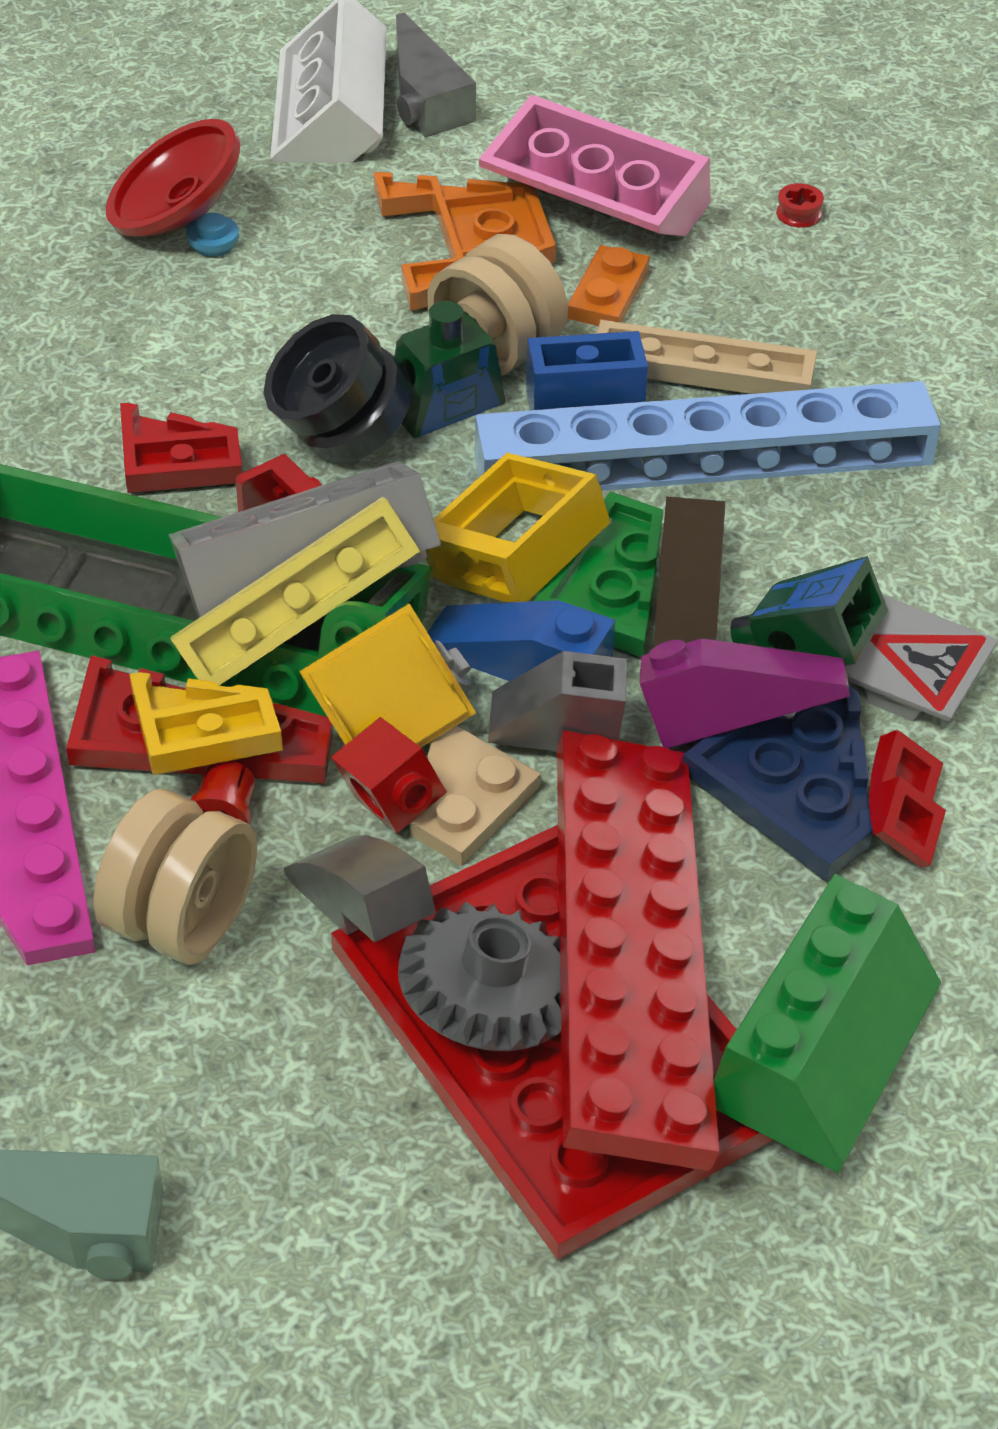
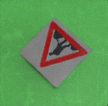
(920, 663)

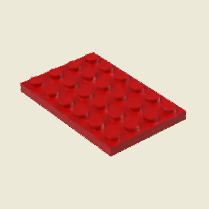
(514, 1098)

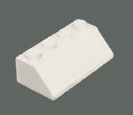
(331, 88)

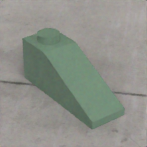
(84, 1207)

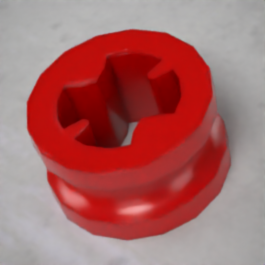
(800, 205)

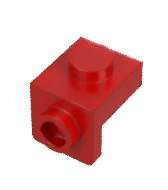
(271, 482)

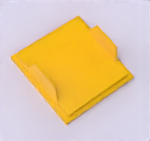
(389, 674)

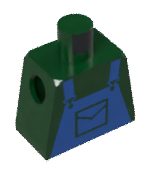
(450, 370)
(818, 613)

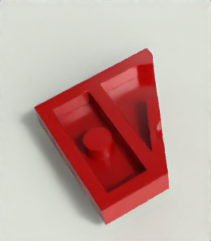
(177, 452)

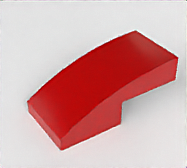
(903, 796)

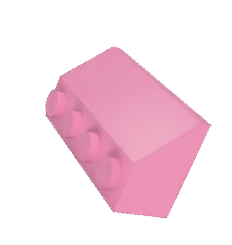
(602, 166)

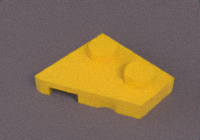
(203, 723)

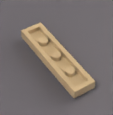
(721, 360)

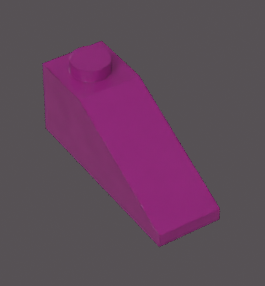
(726, 685)

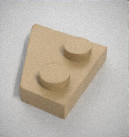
(480, 797)

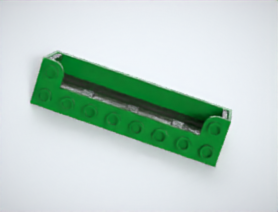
(102, 580)

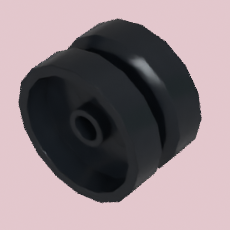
(338, 389)

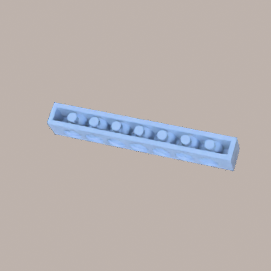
(723, 435)

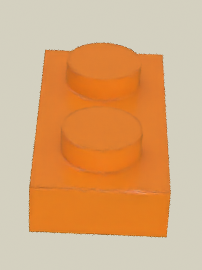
(608, 285)

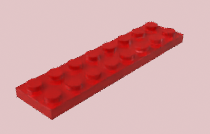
(632, 956)

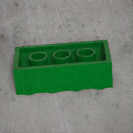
(828, 1026)

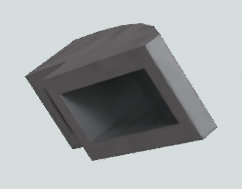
(365, 886)

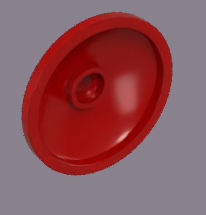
(174, 179)

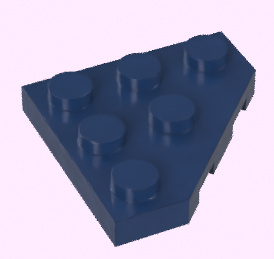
(795, 781)

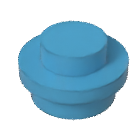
(212, 234)

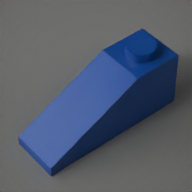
(521, 635)

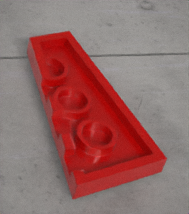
(110, 734)

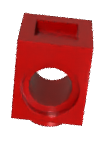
(389, 774)

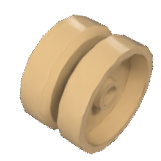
(507, 292)
(175, 875)

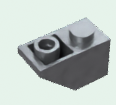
(561, 694)

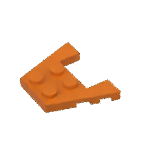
(465, 218)

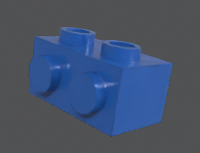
(585, 370)

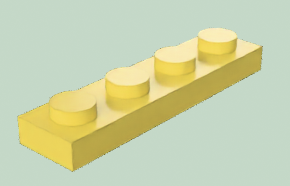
(295, 593)

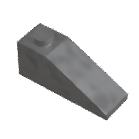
(432, 86)

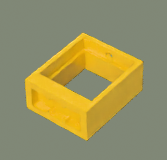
(517, 570)

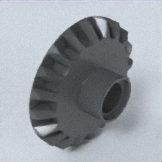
(484, 978)

